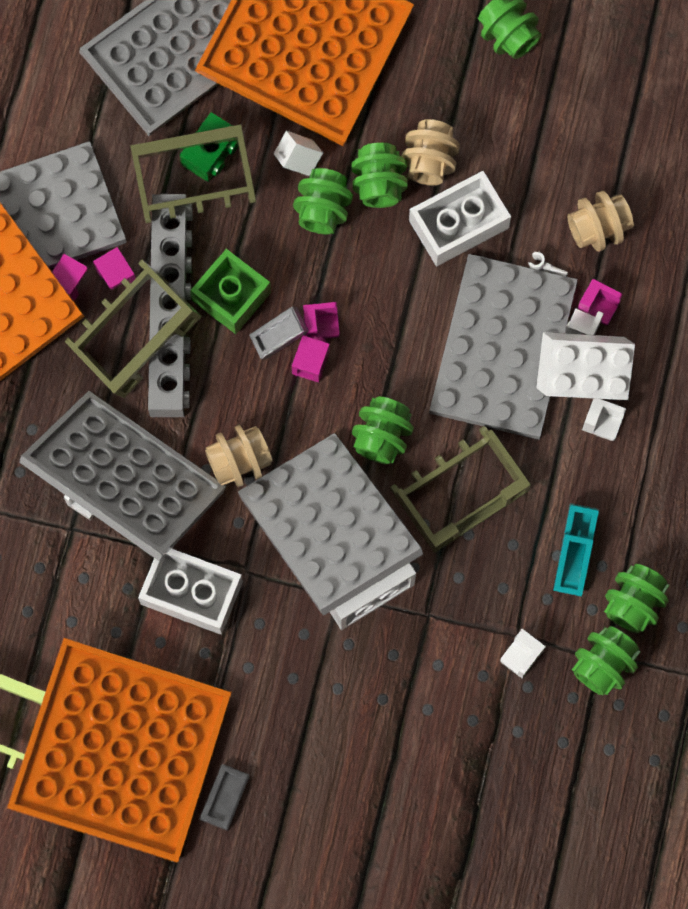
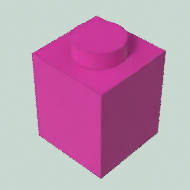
(311, 358)

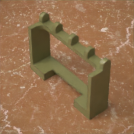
(212, 136)
(129, 375)
(453, 531)

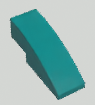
(576, 549)

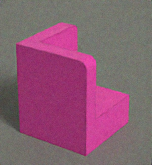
(113, 268)
(69, 274)
(600, 298)
(321, 320)

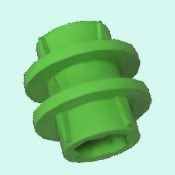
(513, 30)
(379, 175)
(322, 201)
(384, 425)
(634, 602)
(602, 665)

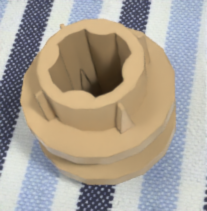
(430, 152)
(600, 221)
(238, 455)

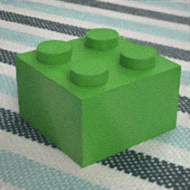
(230, 291)

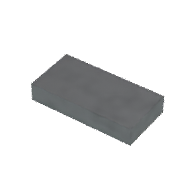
(278, 333)
(224, 797)

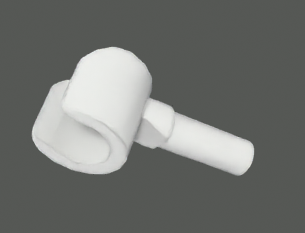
(544, 266)

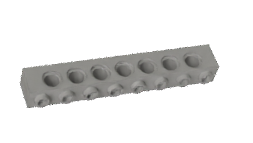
(162, 402)

